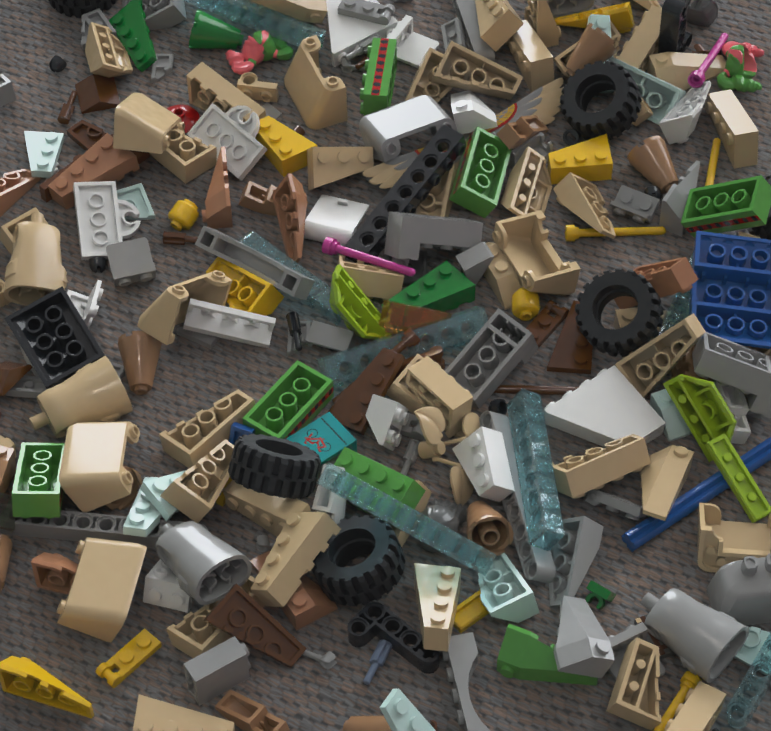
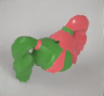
(258, 49)
(740, 67)

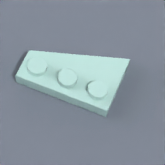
(43, 152)
(137, 196)
(153, 490)

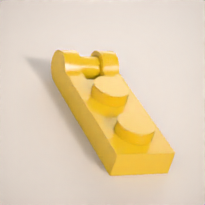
(129, 658)

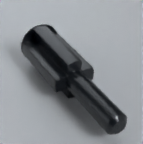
(294, 328)

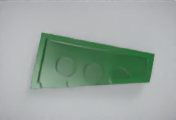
(134, 34)

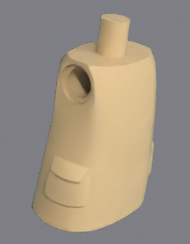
(35, 262)
(87, 396)

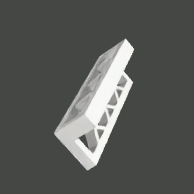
(229, 323)

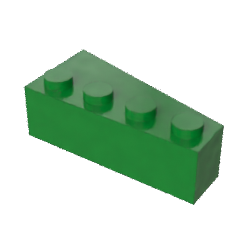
(439, 289)

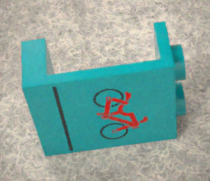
(325, 437)

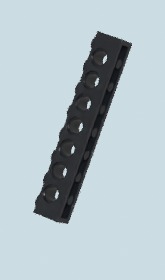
(407, 185)

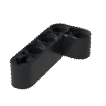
(673, 26)
(424, 660)

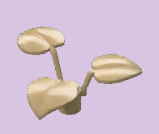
(432, 426)

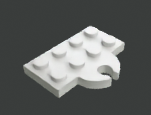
(232, 133)
(102, 217)

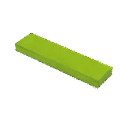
(738, 478)

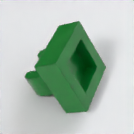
(599, 592)

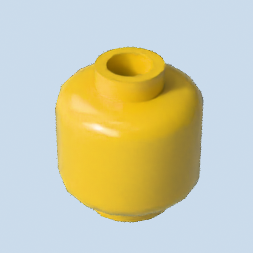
(183, 214)
(525, 304)

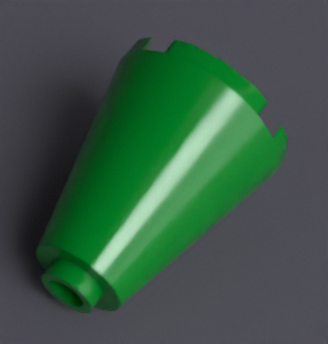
(213, 33)

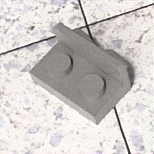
(636, 204)

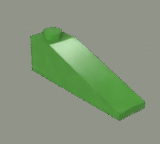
(529, 659)

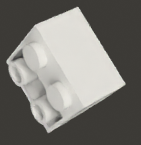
(386, 420)

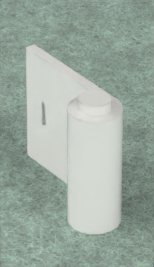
(334, 219)

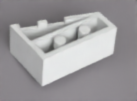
(486, 463)

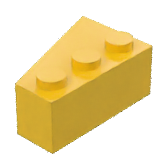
(285, 147)
(585, 159)

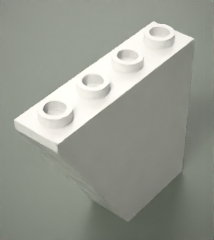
(349, 32)
(605, 410)

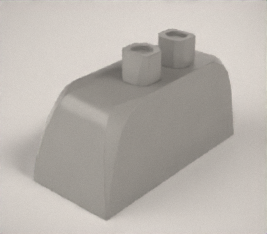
(743, 590)

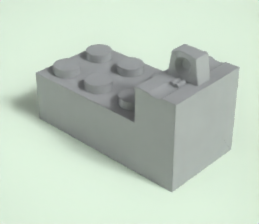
(411, 231)
(492, 356)
(736, 367)

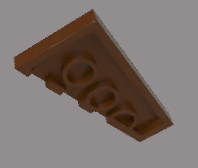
(87, 135)
(572, 349)
(376, 380)
(251, 624)

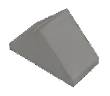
(475, 261)

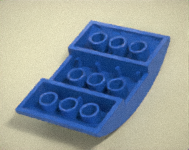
(733, 287)

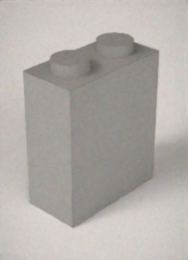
(217, 670)

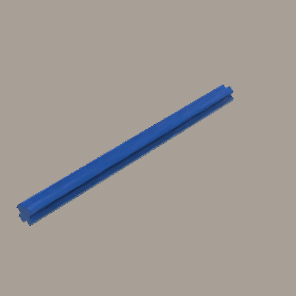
(690, 500)

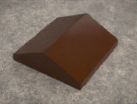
(97, 93)
(10, 374)

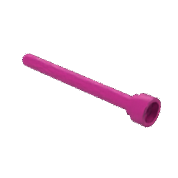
(697, 77)
(332, 246)

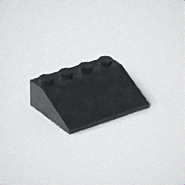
(54, 337)

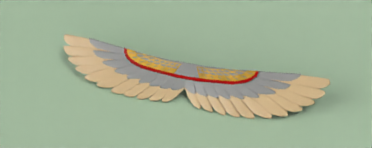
(541, 102)

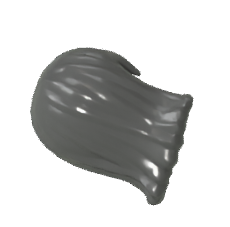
(445, 513)

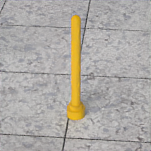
(713, 161)
(573, 232)
(687, 681)

